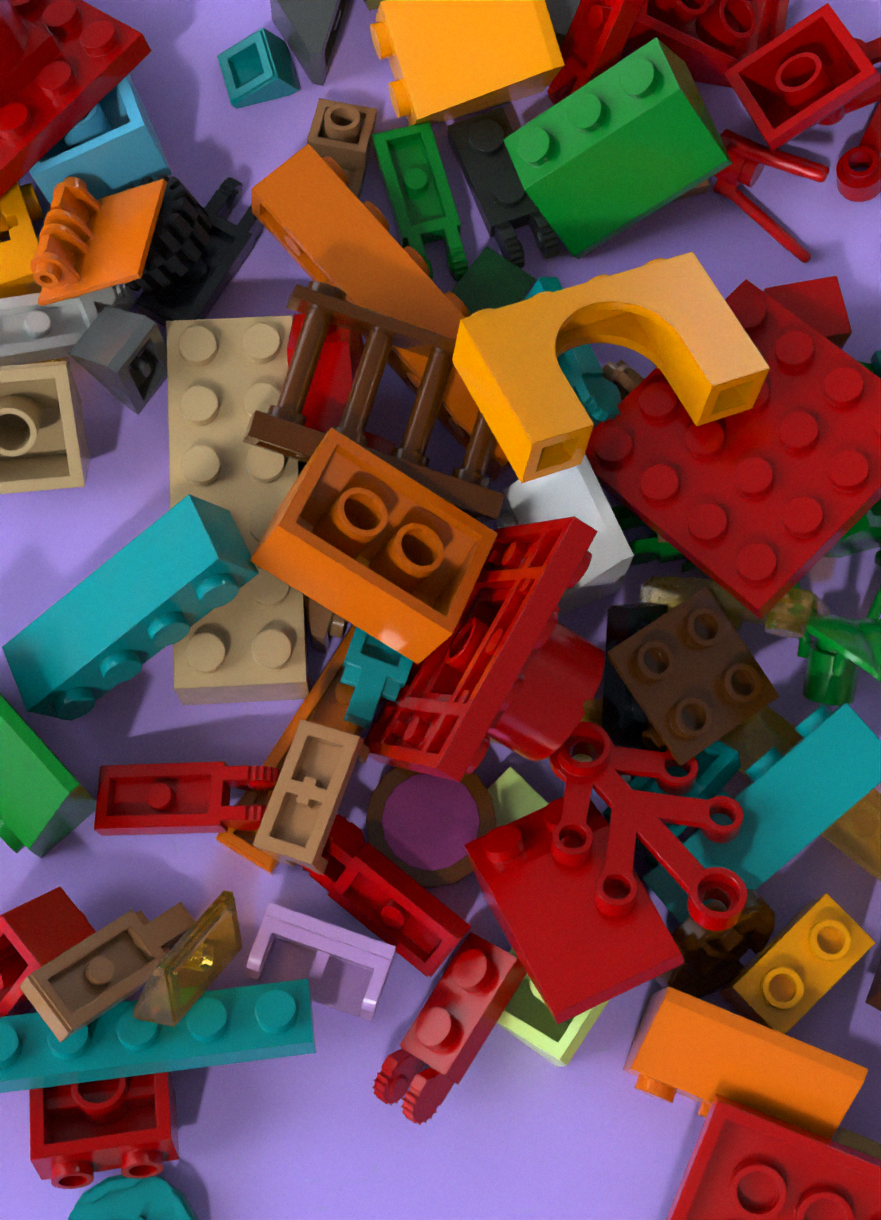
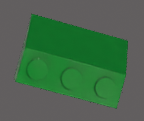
(618, 148)
(37, 791)

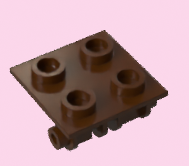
(691, 677)

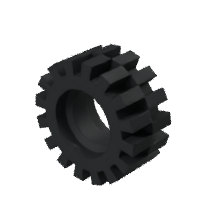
(176, 236)

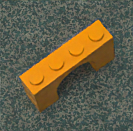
(659, 310)

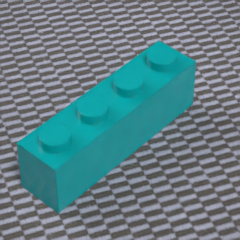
(130, 609)
(786, 803)

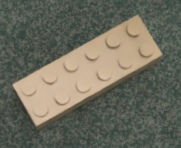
(215, 383)

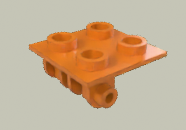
(94, 241)

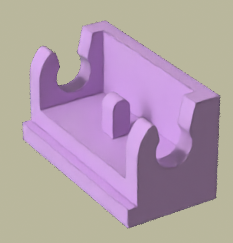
(341, 965)

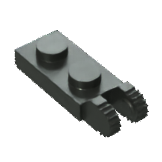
(497, 186)

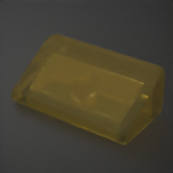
(191, 964)

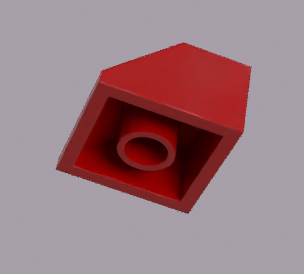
(802, 77)

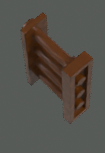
(284, 429)

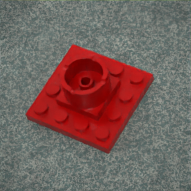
(53, 72)
(505, 667)

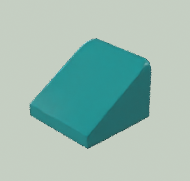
(258, 70)

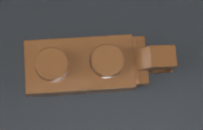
(103, 969)

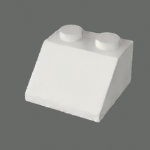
(578, 495)

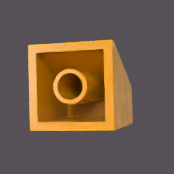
(464, 54)

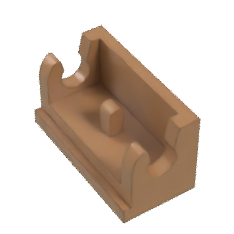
(309, 795)

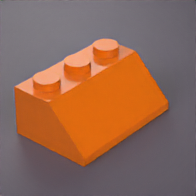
(375, 547)
(708, 1050)

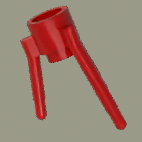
(748, 162)

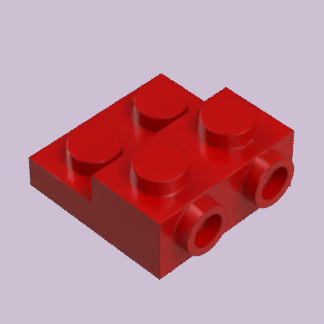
(103, 1128)

